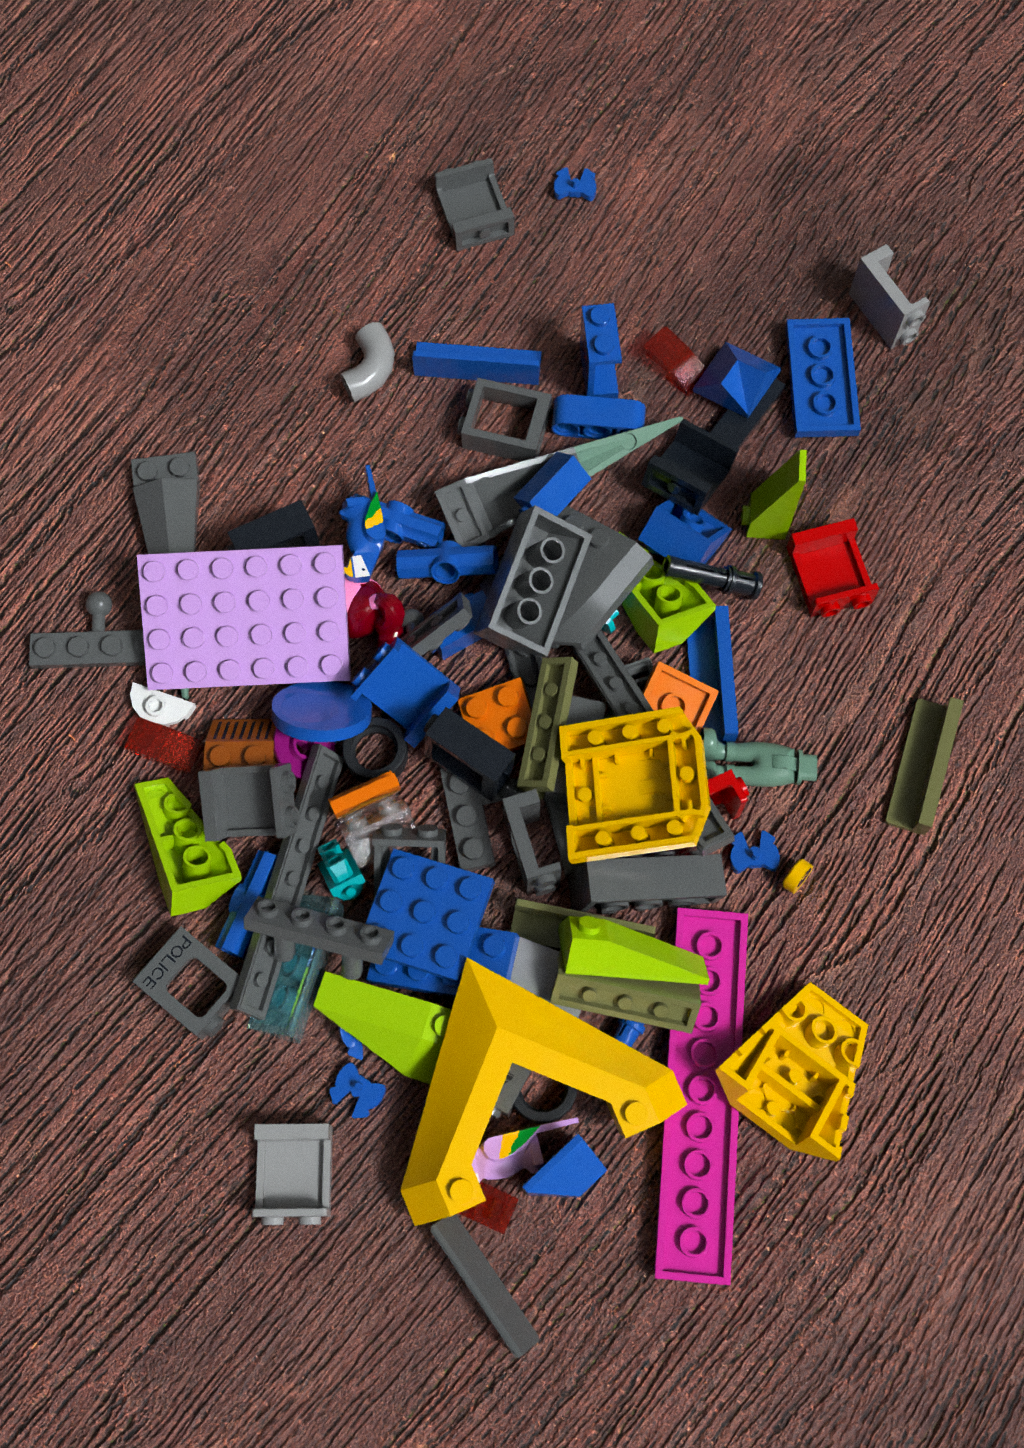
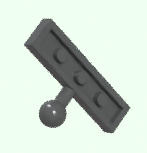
(429, 634)
(91, 648)
(470, 821)

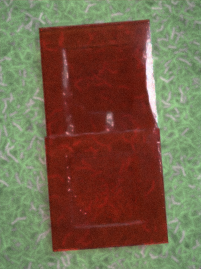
(676, 358)
(163, 744)
(493, 1212)

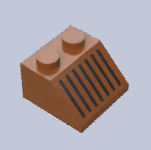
(239, 742)

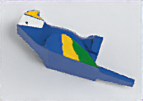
(364, 532)

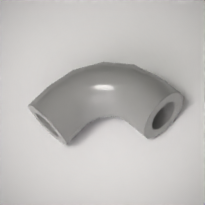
(376, 362)

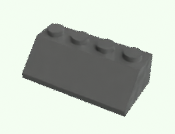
(533, 583)

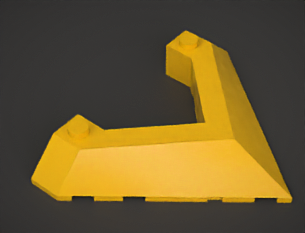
(486, 1033)

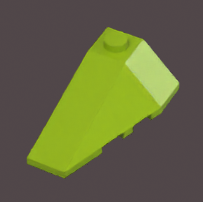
(776, 500)
(666, 608)
(187, 866)
(611, 950)
(388, 1023)

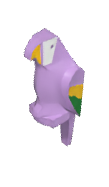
(512, 1151)

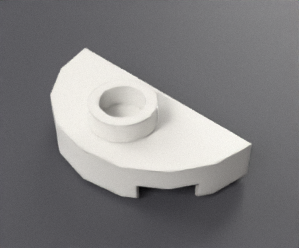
(159, 706)

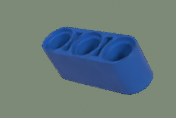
(595, 416)

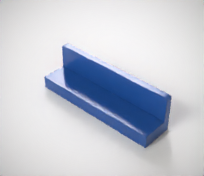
(477, 362)
(712, 664)

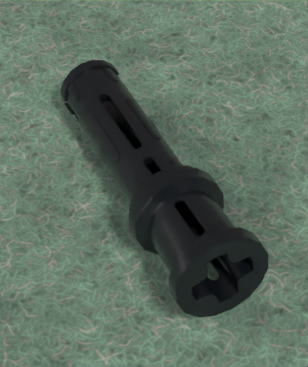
(726, 579)

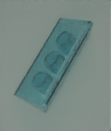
(297, 982)

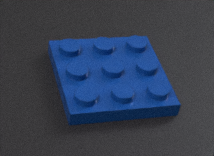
(431, 911)

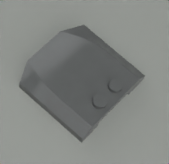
(603, 582)

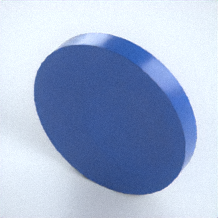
(320, 711)

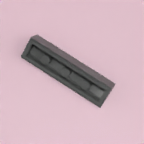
(485, 1285)

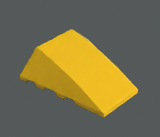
(799, 1073)

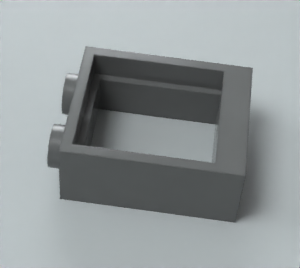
(498, 444)

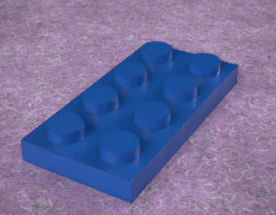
(822, 377)
(490, 949)

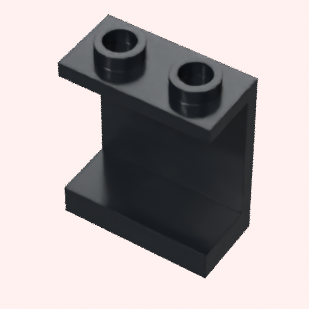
(690, 467)

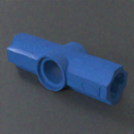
(406, 525)
(447, 562)
(233, 937)

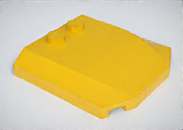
(634, 785)

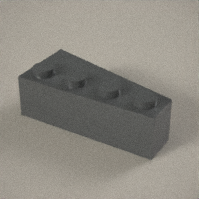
(647, 882)

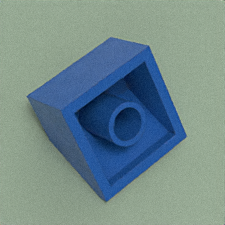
(682, 533)

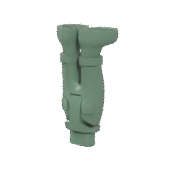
(771, 762)

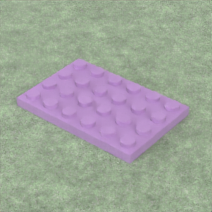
(244, 617)

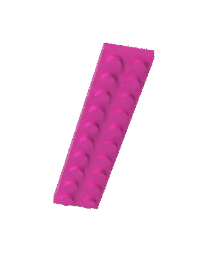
(702, 1137)

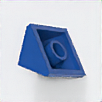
(736, 379)
(567, 1173)

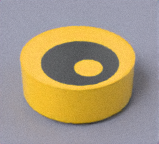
(797, 875)

